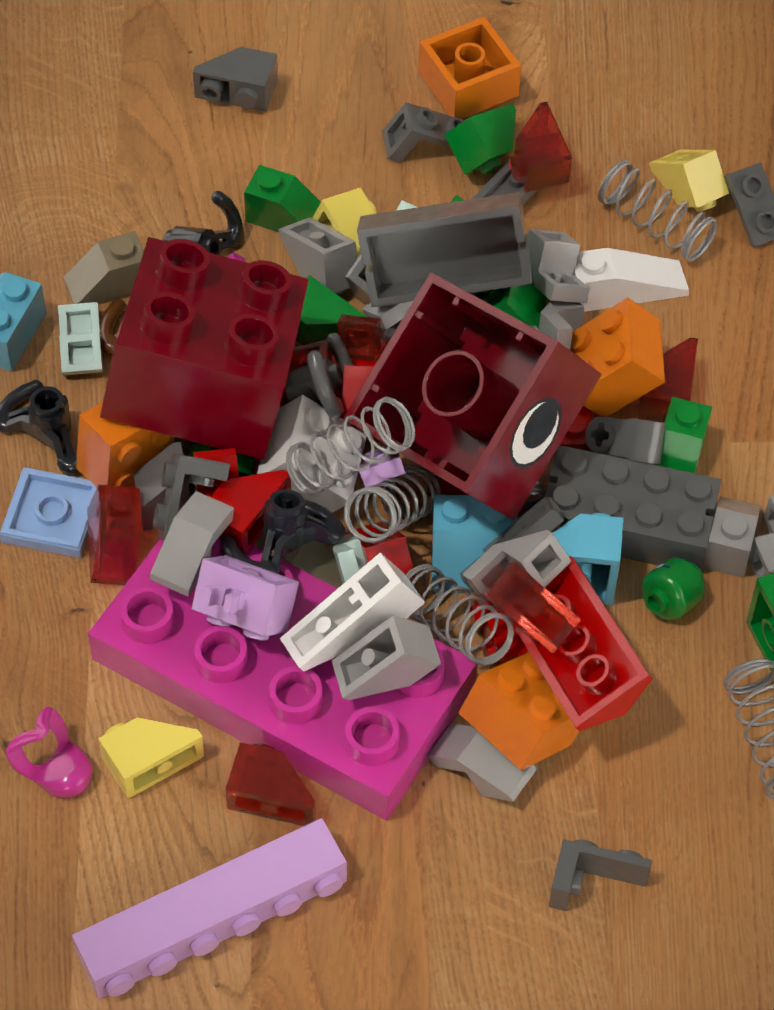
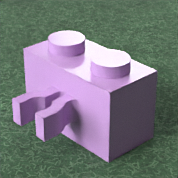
(244, 596)

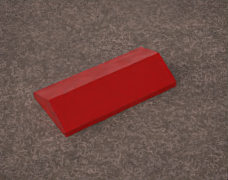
(595, 666)

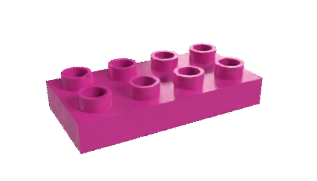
(258, 694)

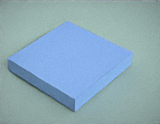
(49, 513)

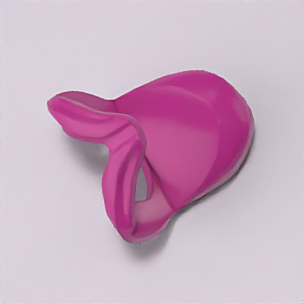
(65, 772)

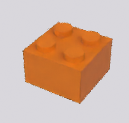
(469, 68)
(627, 352)
(114, 451)
(519, 712)

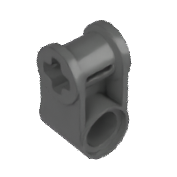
(628, 439)

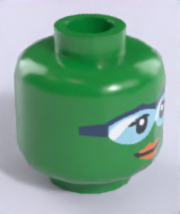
(673, 586)

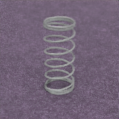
(688, 239)
(409, 430)
(391, 500)
(467, 651)
(754, 665)

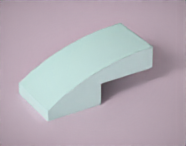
(80, 338)
(348, 557)

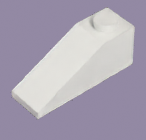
(624, 274)
(352, 613)

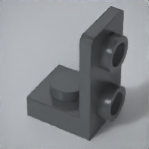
(411, 126)
(754, 202)
(201, 472)
(586, 857)

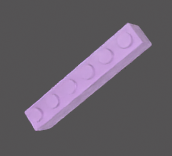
(210, 909)

